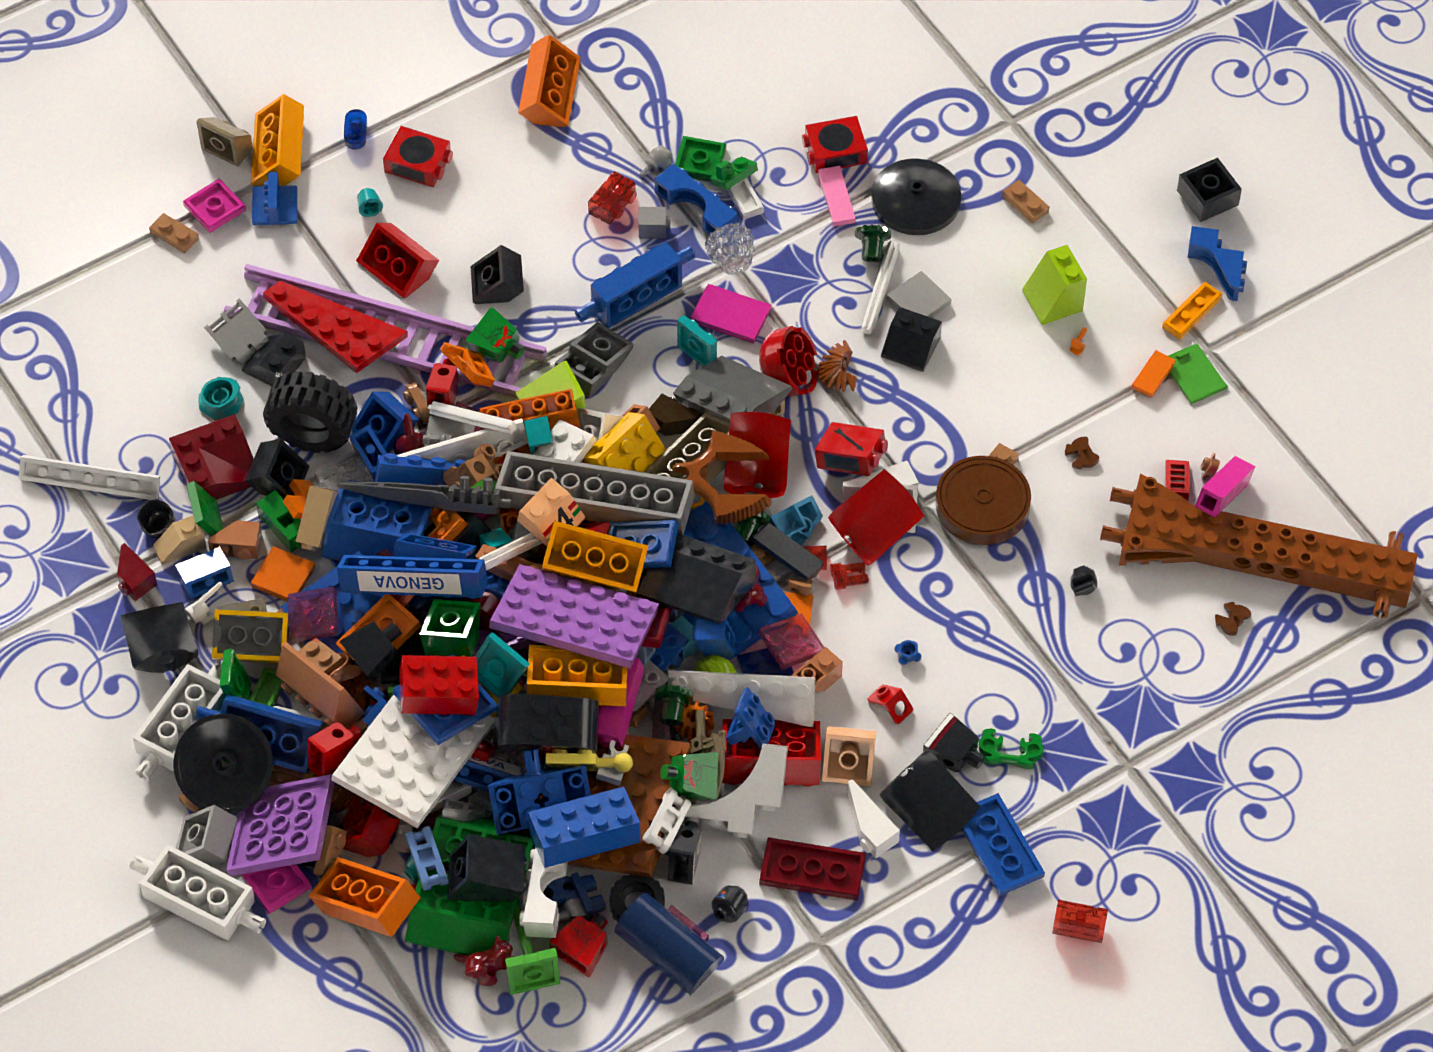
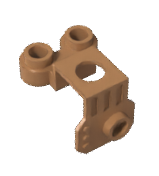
(482, 461)

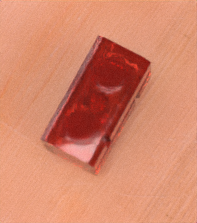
(612, 198)
(1080, 921)

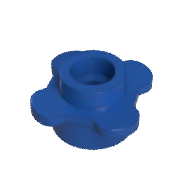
(907, 646)

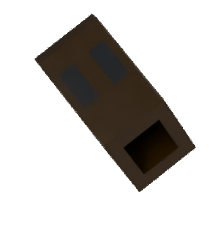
(672, 415)

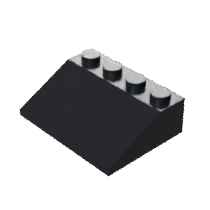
(701, 580)

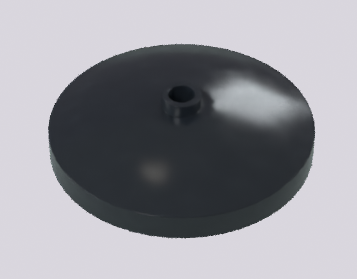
(916, 196)
(200, 758)

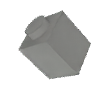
(653, 222)

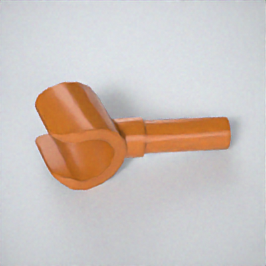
(1077, 345)

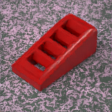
(1168, 477)

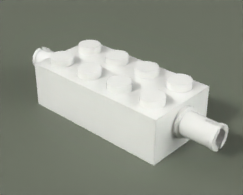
(174, 715)
(197, 892)

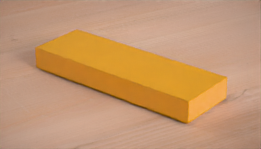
(1192, 310)

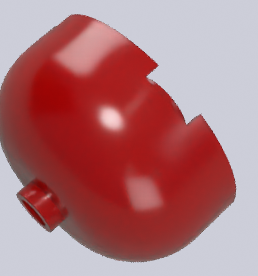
(787, 357)

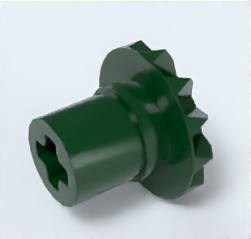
(872, 241)
(749, 527)
(673, 702)

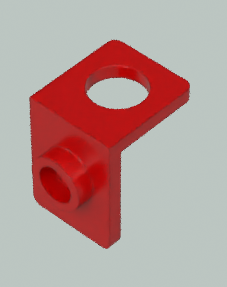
(889, 697)

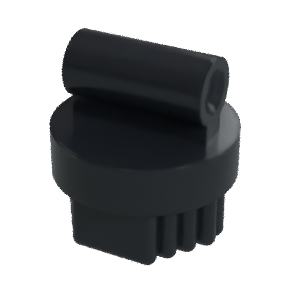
(1083, 581)

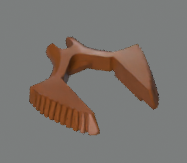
(725, 507)

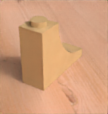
(315, 516)

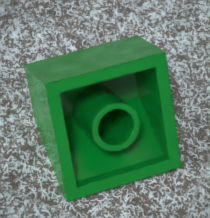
(451, 628)

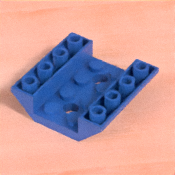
(371, 529)

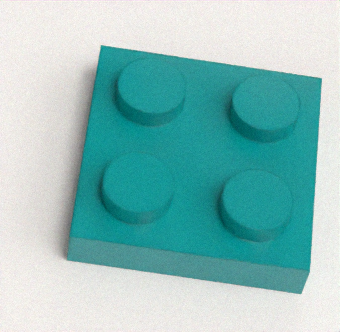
(695, 341)
(499, 666)

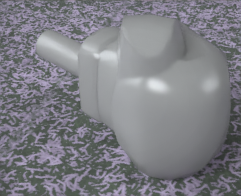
(658, 158)
(399, 843)

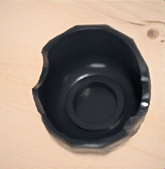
(155, 517)

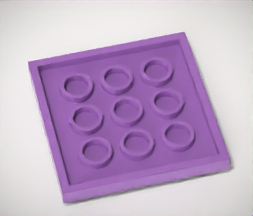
(282, 826)

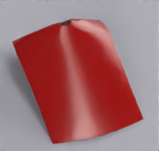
(772, 436)
(876, 516)

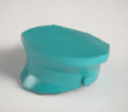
(220, 398)

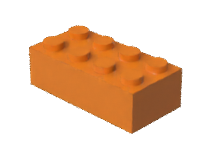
(364, 896)

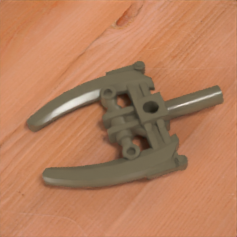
(703, 744)

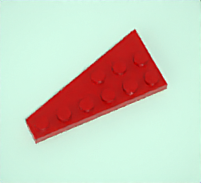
(341, 330)

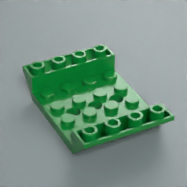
(462, 925)

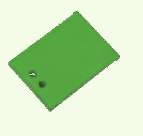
(1196, 374)

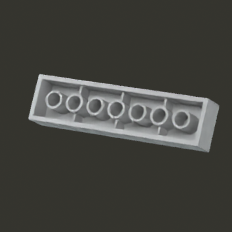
(599, 491)

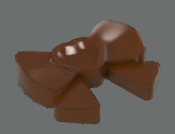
(1086, 457)
(1231, 624)

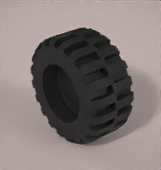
(310, 412)

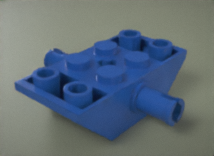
(515, 795)

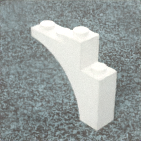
(761, 788)

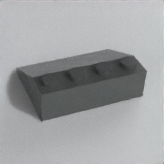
(730, 388)

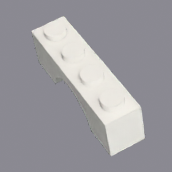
(540, 913)

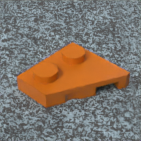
(469, 363)

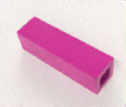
(1224, 486)
(615, 719)

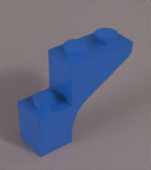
(1226, 263)

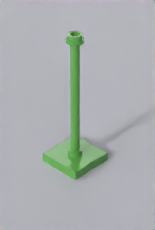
(531, 969)

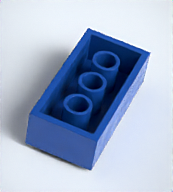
(584, 827)

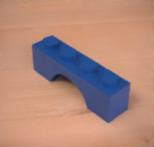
(677, 186)

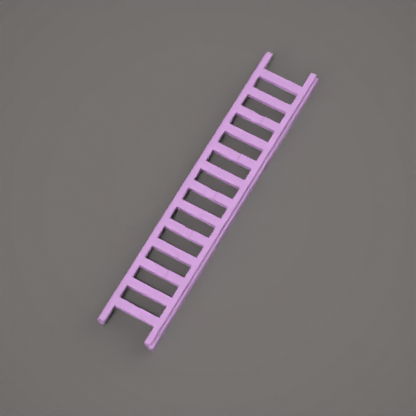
(393, 314)

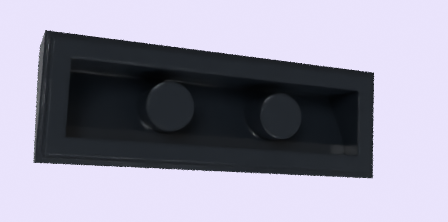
(788, 552)

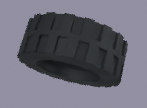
(630, 884)

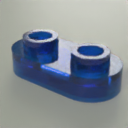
(355, 129)

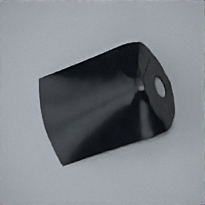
(159, 638)
(930, 800)

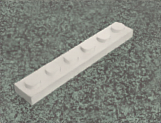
(89, 477)

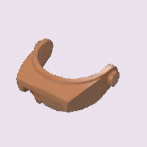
(346, 671)

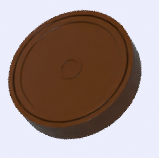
(983, 500)

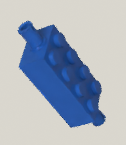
(636, 285)
(284, 730)

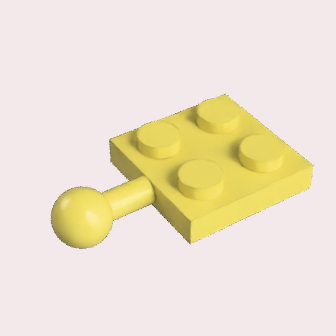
(560, 758)

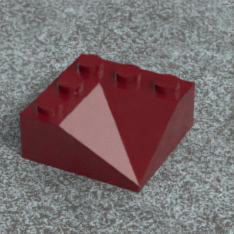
(214, 457)

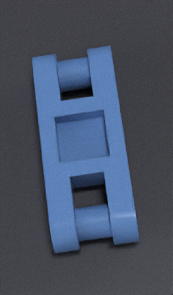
(426, 858)

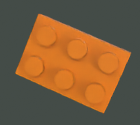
(383, 614)

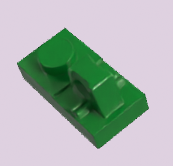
(730, 173)

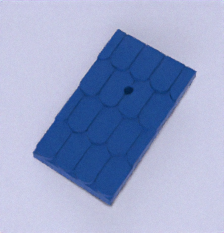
(749, 621)

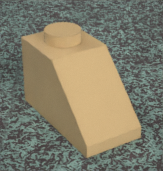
(180, 540)

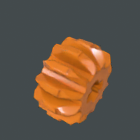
(688, 727)

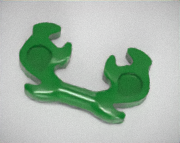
(1031, 750)

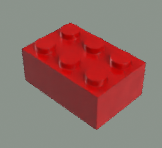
(438, 685)

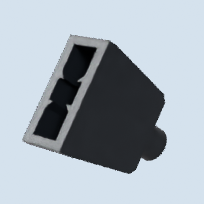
(372, 648)

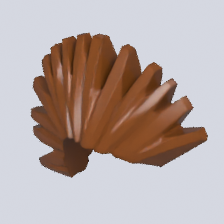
(835, 368)

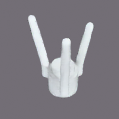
(198, 610)

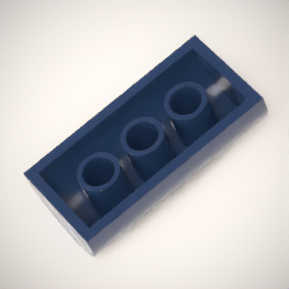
(668, 943)

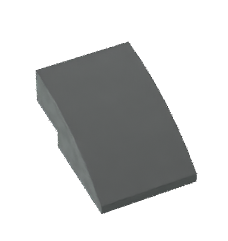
(596, 357)

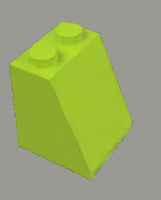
(1056, 286)
(554, 380)

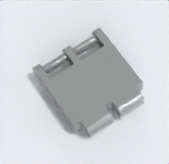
(238, 332)

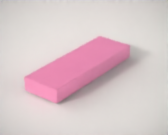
(836, 196)

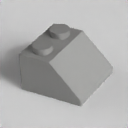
(207, 835)

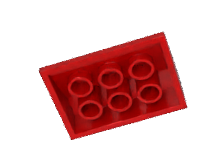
(802, 756)

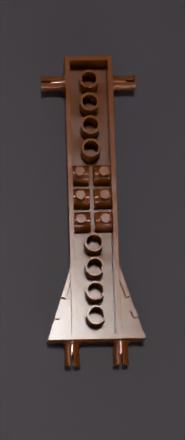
(1176, 532)

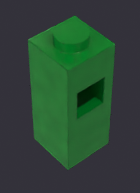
(279, 520)

